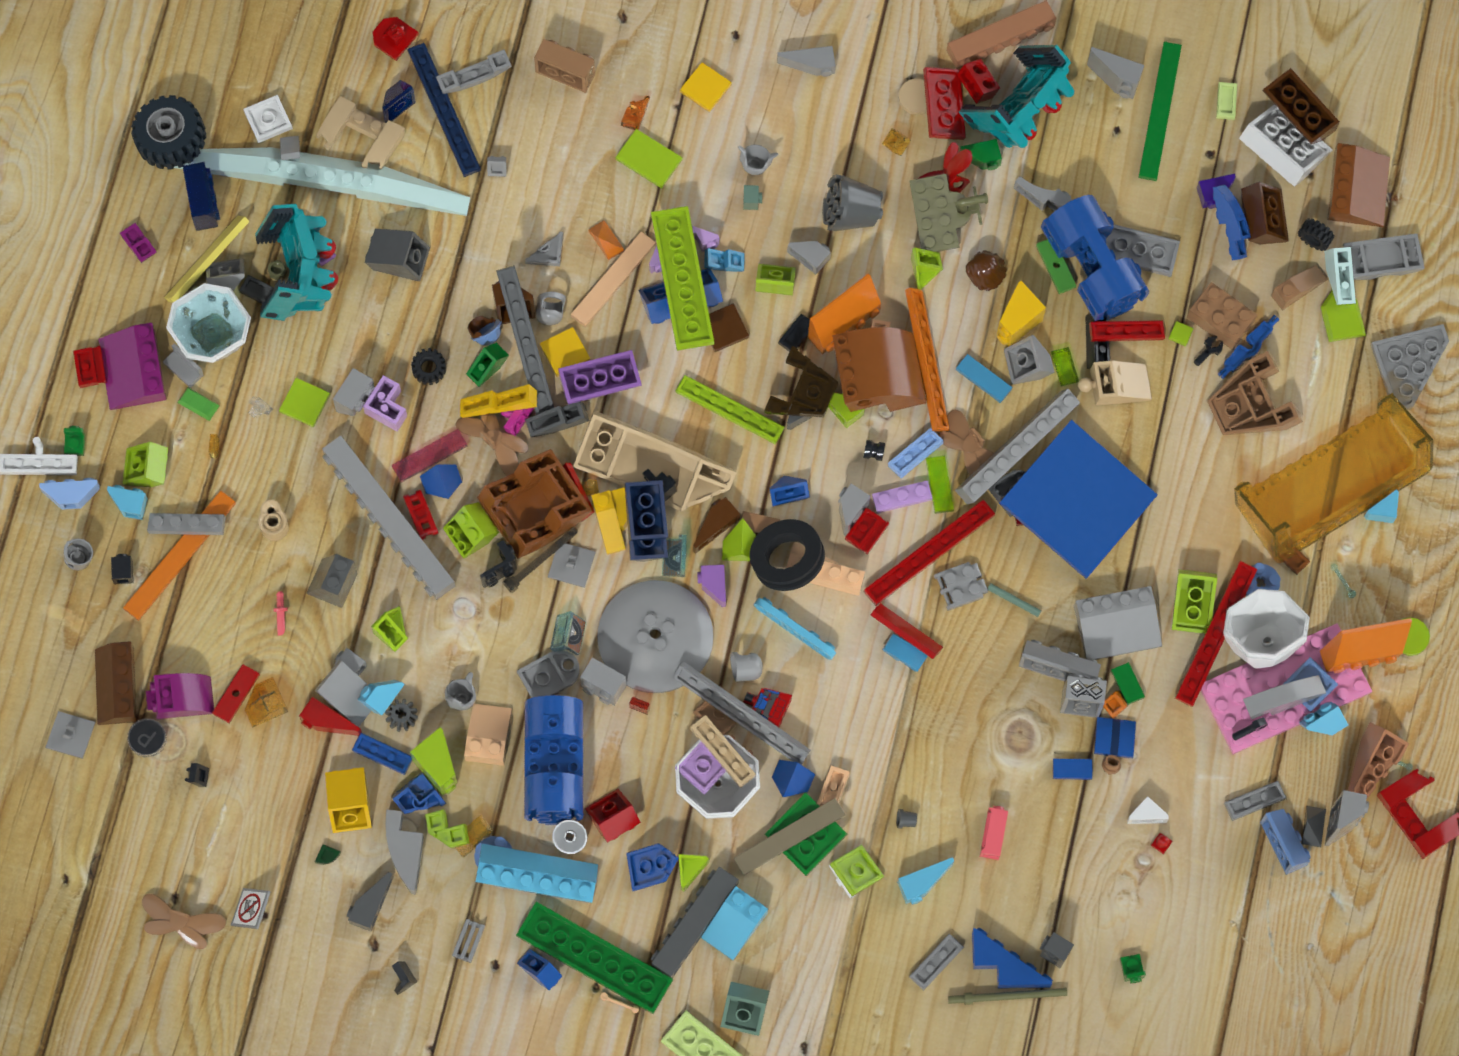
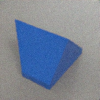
(441, 480)
(792, 778)

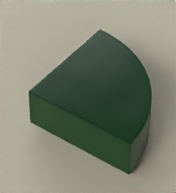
(327, 855)

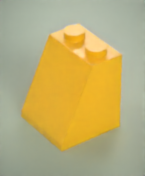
(1020, 315)
(348, 800)

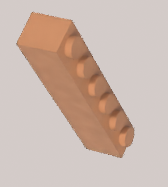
(1001, 34)

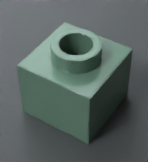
(751, 197)

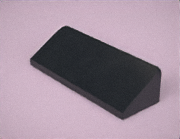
(1097, 350)

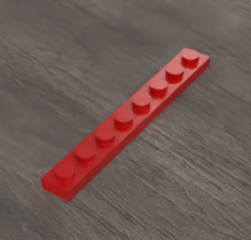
(929, 552)
(1214, 635)

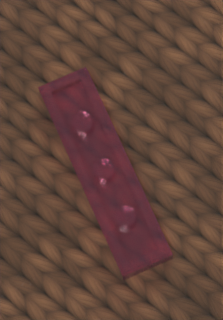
(429, 455)

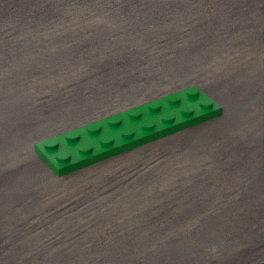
(594, 957)

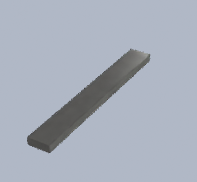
(524, 337)

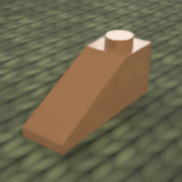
(1298, 286)

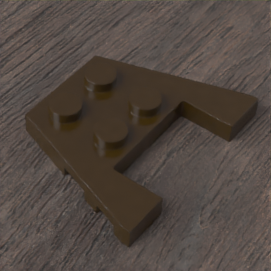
(812, 391)

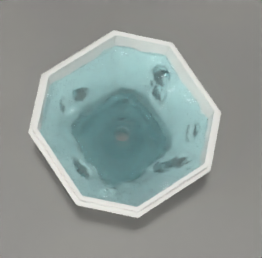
(206, 310)

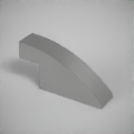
(1284, 696)
(404, 849)

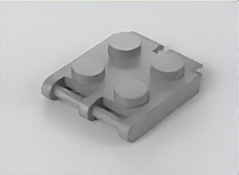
(962, 585)

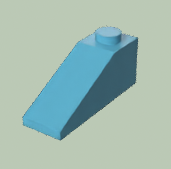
(918, 884)

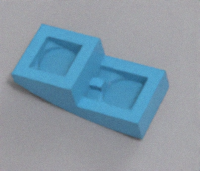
(724, 261)
(904, 652)

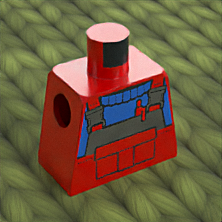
(769, 704)

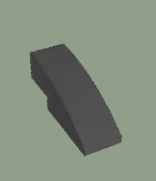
(557, 419)

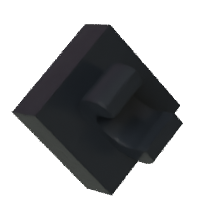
(198, 775)

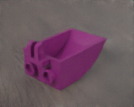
(180, 695)

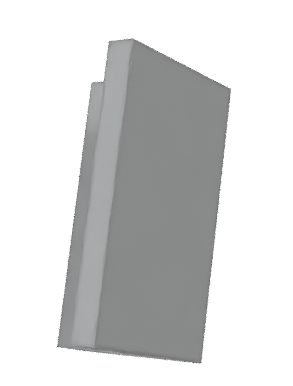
(183, 367)

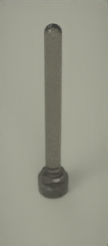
(512, 583)

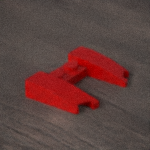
(1395, 802)

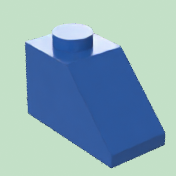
(539, 969)

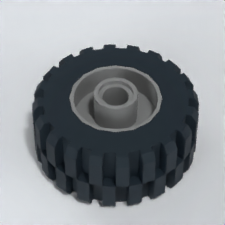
(168, 132)

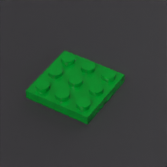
(815, 848)

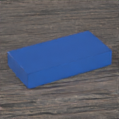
(1072, 769)

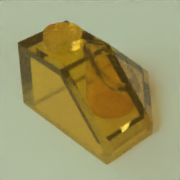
(265, 703)

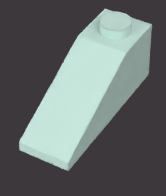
(1340, 274)

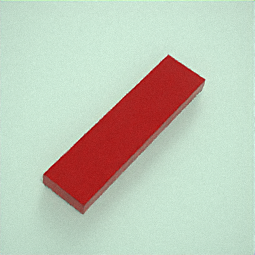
(1127, 330)
(906, 631)

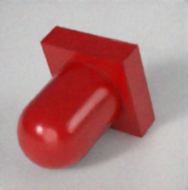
(1161, 843)

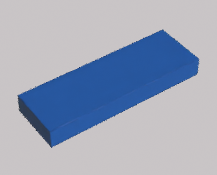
(382, 754)

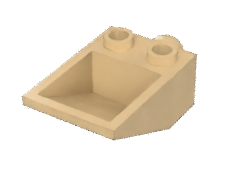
(1120, 384)

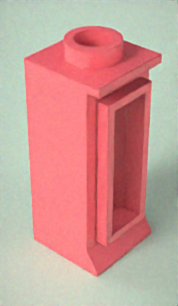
(994, 832)

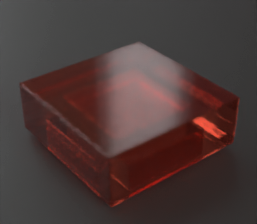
(639, 705)

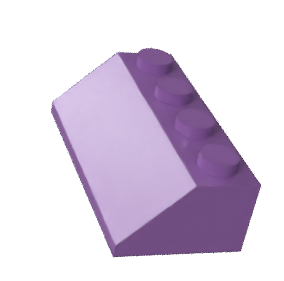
(599, 377)

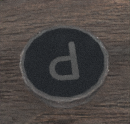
(147, 738)

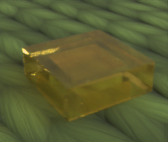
(214, 446)

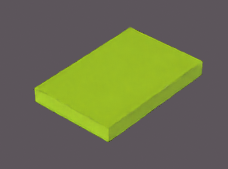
(648, 158)

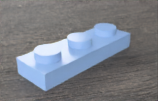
(915, 453)

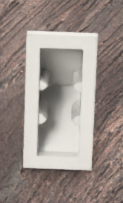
(1148, 813)

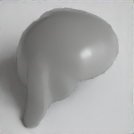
(756, 159)
(461, 693)

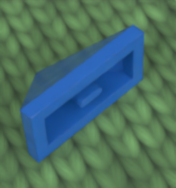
(788, 490)

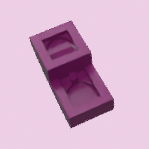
(138, 242)

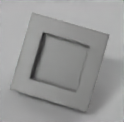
(496, 166)

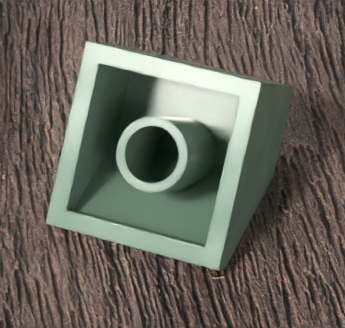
(744, 1008)

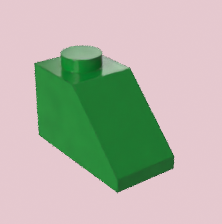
(985, 154)
(487, 363)

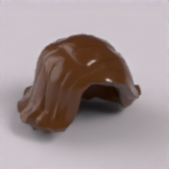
(986, 270)

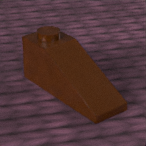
(718, 520)

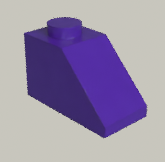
(1205, 189)

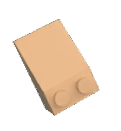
(488, 734)

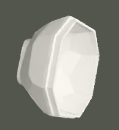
(1262, 619)
(725, 799)

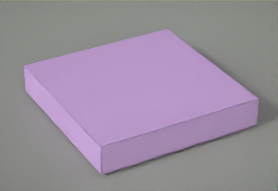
(701, 769)

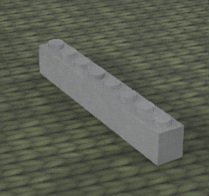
(1017, 446)

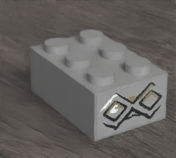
(1083, 696)

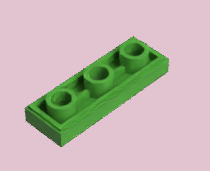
(1060, 276)

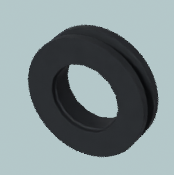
(776, 534)

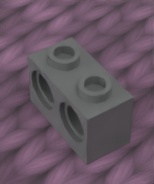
(1056, 949)

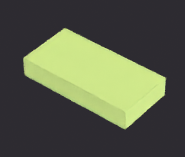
(1226, 101)

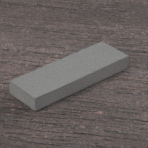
(1255, 800)
(936, 962)

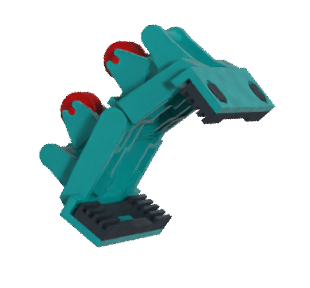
(302, 248)

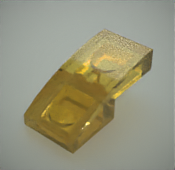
(477, 831)

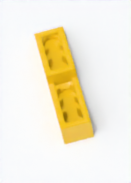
(492, 402)

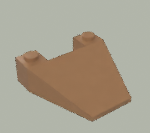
(1245, 404)

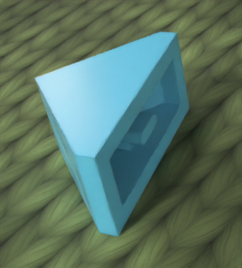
(1384, 510)

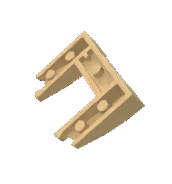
(344, 114)

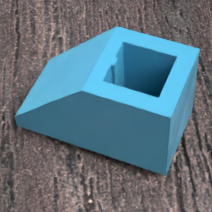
(129, 502)
(1325, 720)

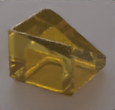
(896, 142)

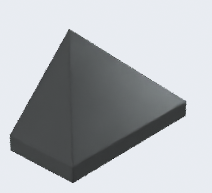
(1313, 826)

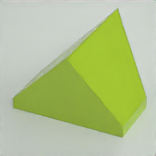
(925, 266)
(738, 543)
(390, 629)
(690, 867)

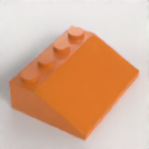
(844, 314)
(1366, 646)

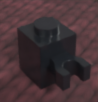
(668, 482)

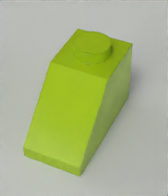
(842, 412)

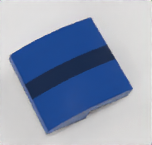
(1115, 737)

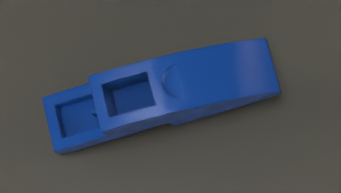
(1231, 214)

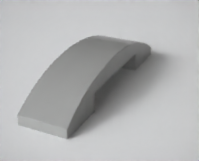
(474, 74)

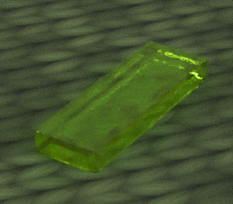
(939, 484)

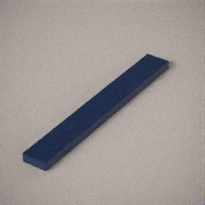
(444, 110)

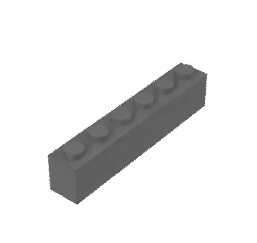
(695, 922)

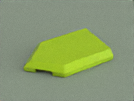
(1341, 320)

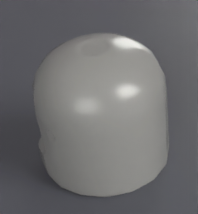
(547, 312)
(75, 552)
(746, 666)

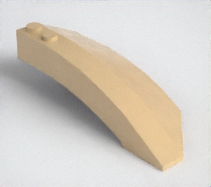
(625, 451)

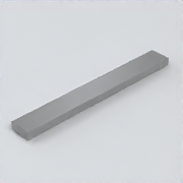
(741, 713)

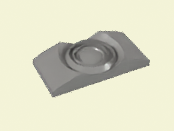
(1386, 257)

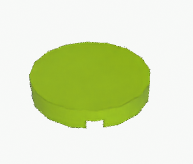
(1417, 638)

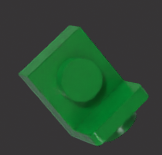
(74, 441)
(1132, 968)

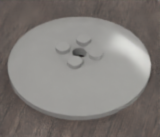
(647, 661)

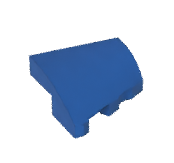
(417, 795)

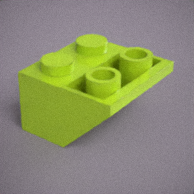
(470, 529)

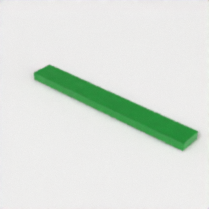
(1160, 111)

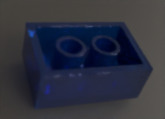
(201, 196)

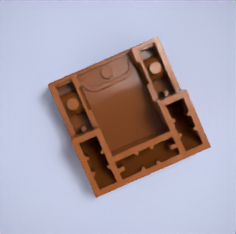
(879, 368)
(534, 503)

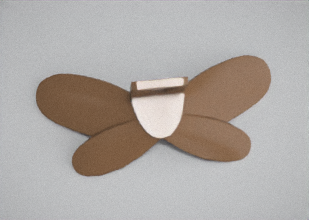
(965, 440)
(503, 443)
(187, 926)

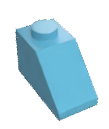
(380, 695)

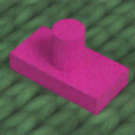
(516, 420)

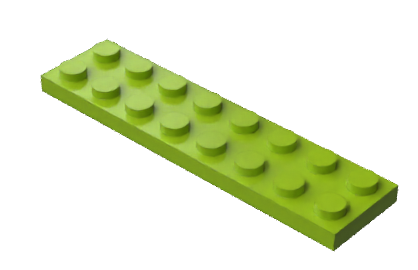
(682, 278)

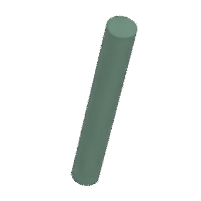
(1014, 600)

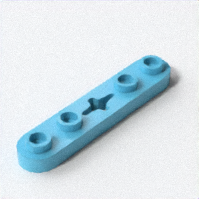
(781, 618)

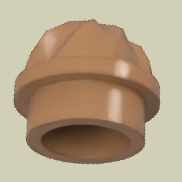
(1111, 764)

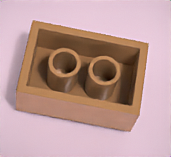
(564, 65)
(1221, 315)

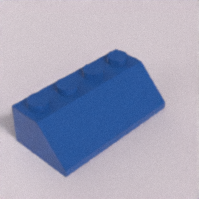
(656, 302)

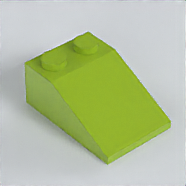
(1194, 601)

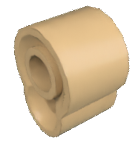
(273, 521)

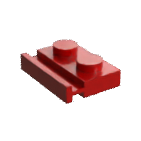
(89, 366)
(867, 531)

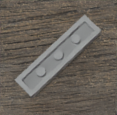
(186, 524)

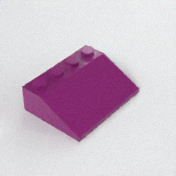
(132, 367)

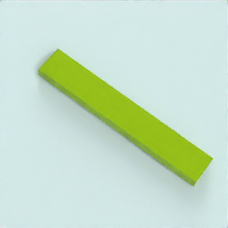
(730, 409)

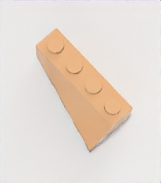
(832, 573)

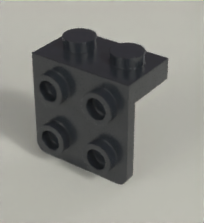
(503, 569)

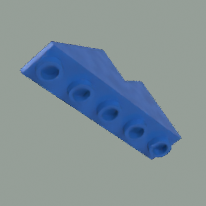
(1010, 969)

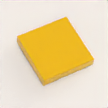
(705, 87)
(564, 350)

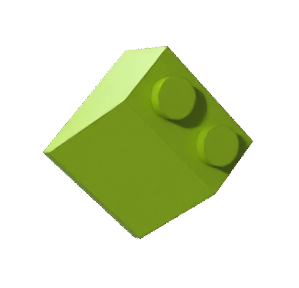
(145, 465)

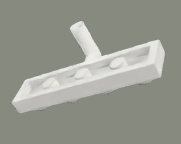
(38, 463)

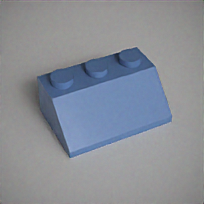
(1285, 840)

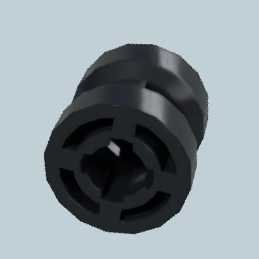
(874, 450)

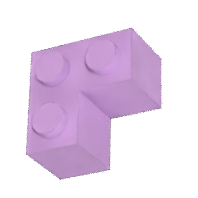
(382, 406)

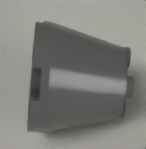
(851, 204)

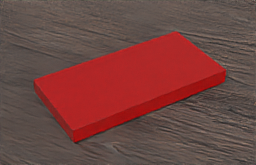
(943, 103)

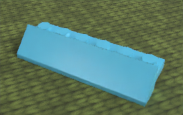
(536, 873)

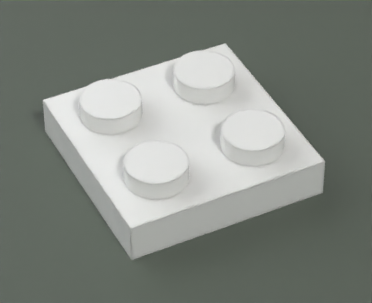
(267, 118)

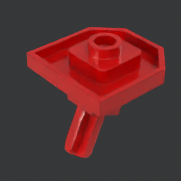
(393, 36)

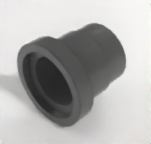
(905, 819)

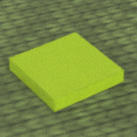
(304, 402)
(856, 870)

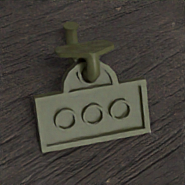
(939, 212)

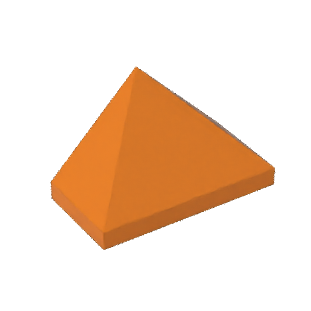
(606, 240)

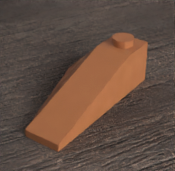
(1375, 758)

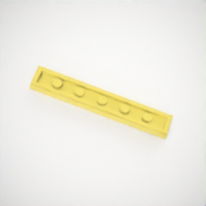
(207, 259)

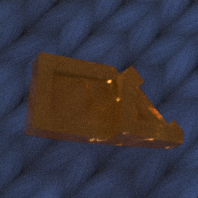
(635, 113)

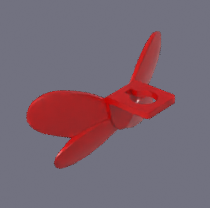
(954, 164)

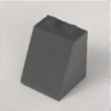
(397, 253)
(333, 580)

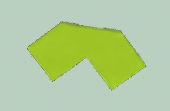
(438, 828)

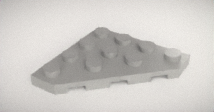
(1408, 361)

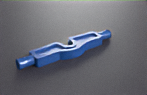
(1243, 354)

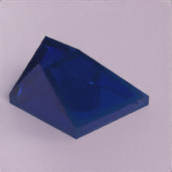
(397, 100)

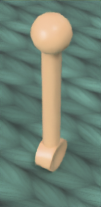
(604, 996)

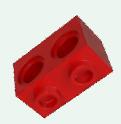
(978, 81)

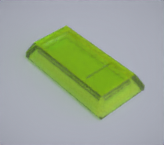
(1064, 366)

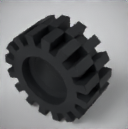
(1316, 234)
(424, 356)

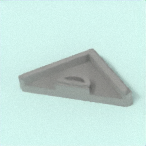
(549, 253)

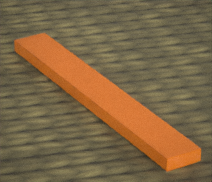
(927, 360)
(174, 562)

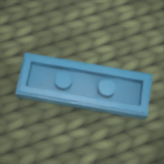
(984, 378)

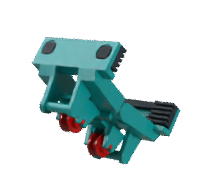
(1039, 88)

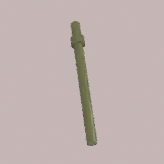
(969, 998)

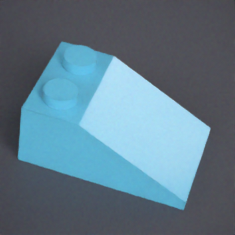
(734, 923)

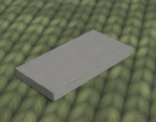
(1148, 250)

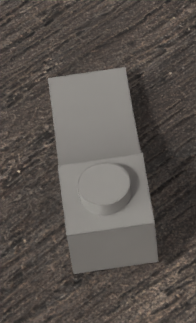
(1041, 197)

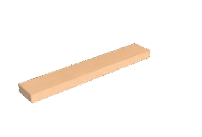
(613, 279)

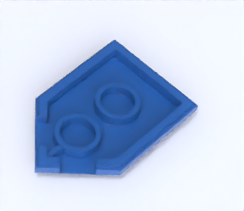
(650, 866)

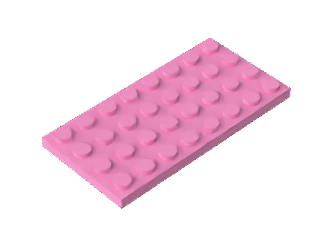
(1226, 692)

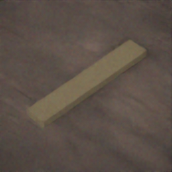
(789, 836)

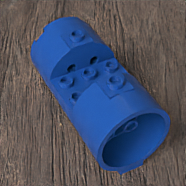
(1082, 231)
(553, 759)

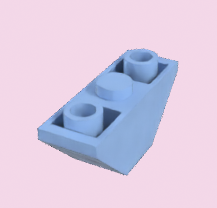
(70, 493)

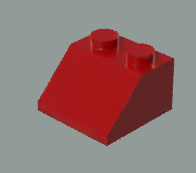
(613, 815)

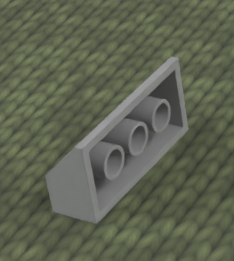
(1055, 663)
(1345, 815)

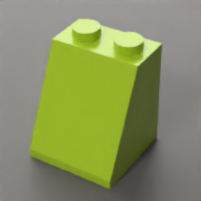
(435, 762)

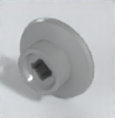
(566, 844)

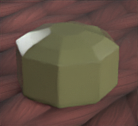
(277, 270)

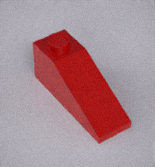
(324, 719)

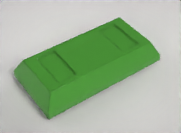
(198, 404)

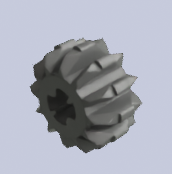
(409, 713)

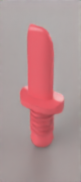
(280, 613)

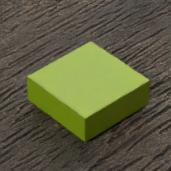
(1181, 333)

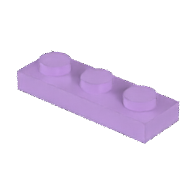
(902, 497)

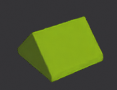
(775, 279)

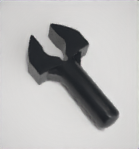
(1208, 351)
(1255, 726)

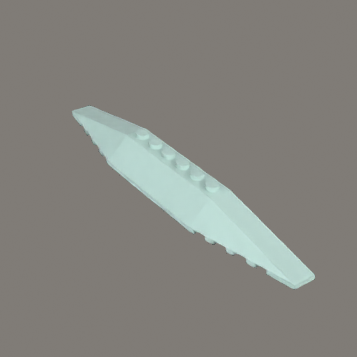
(332, 175)

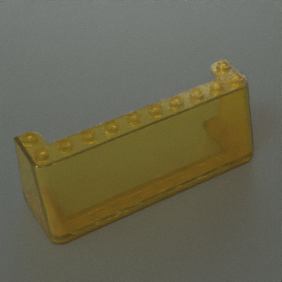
(1337, 480)

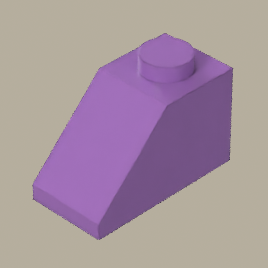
(713, 582)

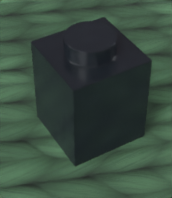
(122, 569)

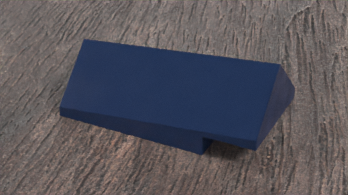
(646, 520)

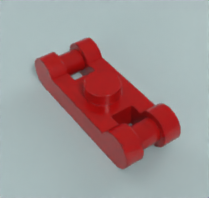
(420, 514)

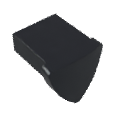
(405, 976)

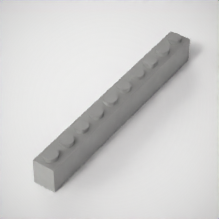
(388, 517)

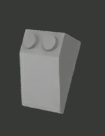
(1117, 72)

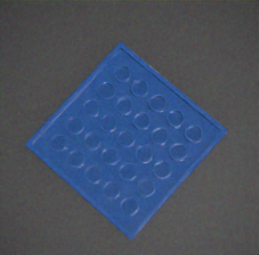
(1078, 499)

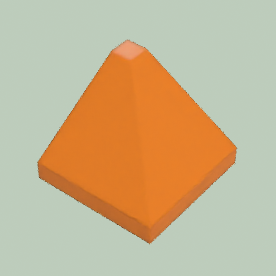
(1115, 704)

